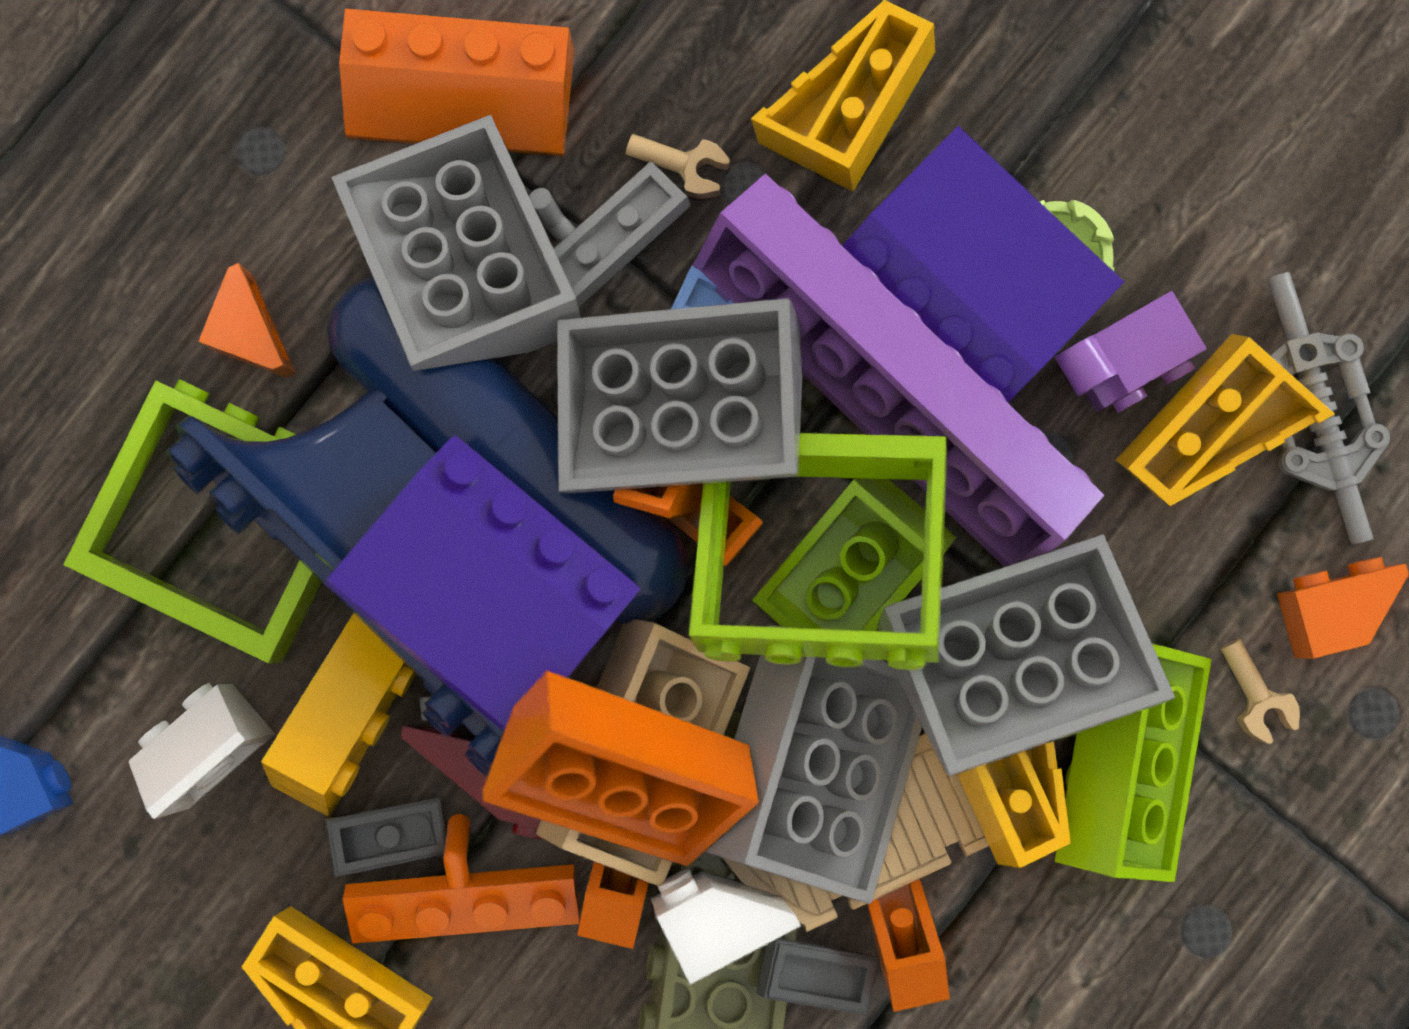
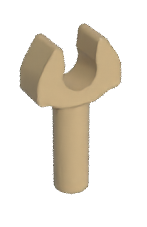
(683, 163)
(1258, 696)

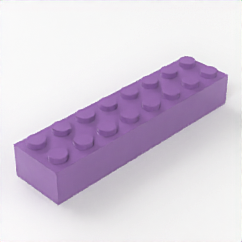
(897, 375)

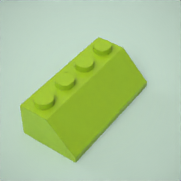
(1135, 781)

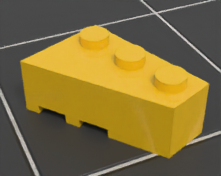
(851, 98)
(1219, 420)
(337, 719)
(1020, 805)
(327, 982)

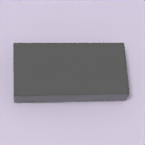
(817, 975)

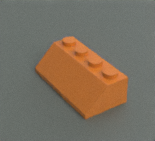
(434, 73)
(620, 771)

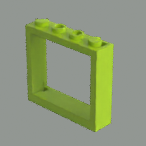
(831, 458)
(88, 553)

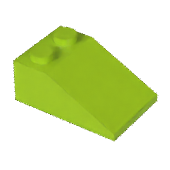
(852, 561)

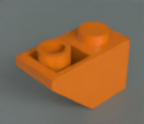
(1339, 612)

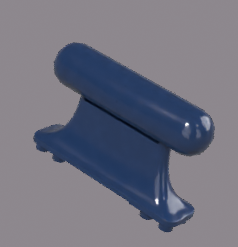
(339, 477)

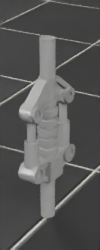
(1338, 466)

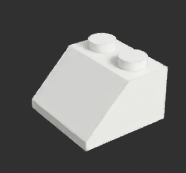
(197, 749)
(717, 920)

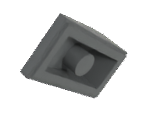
(385, 836)

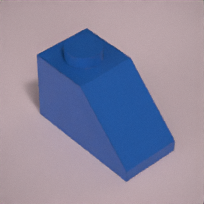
(30, 786)

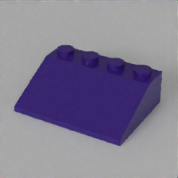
(983, 263)
(481, 582)

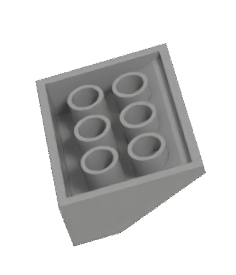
(457, 249)
(679, 396)
(1030, 656)
(827, 772)

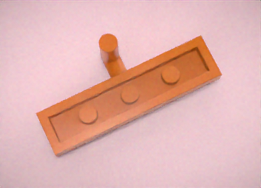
(461, 899)

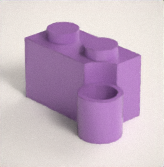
(1132, 353)

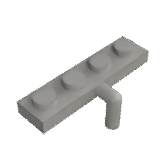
(614, 231)

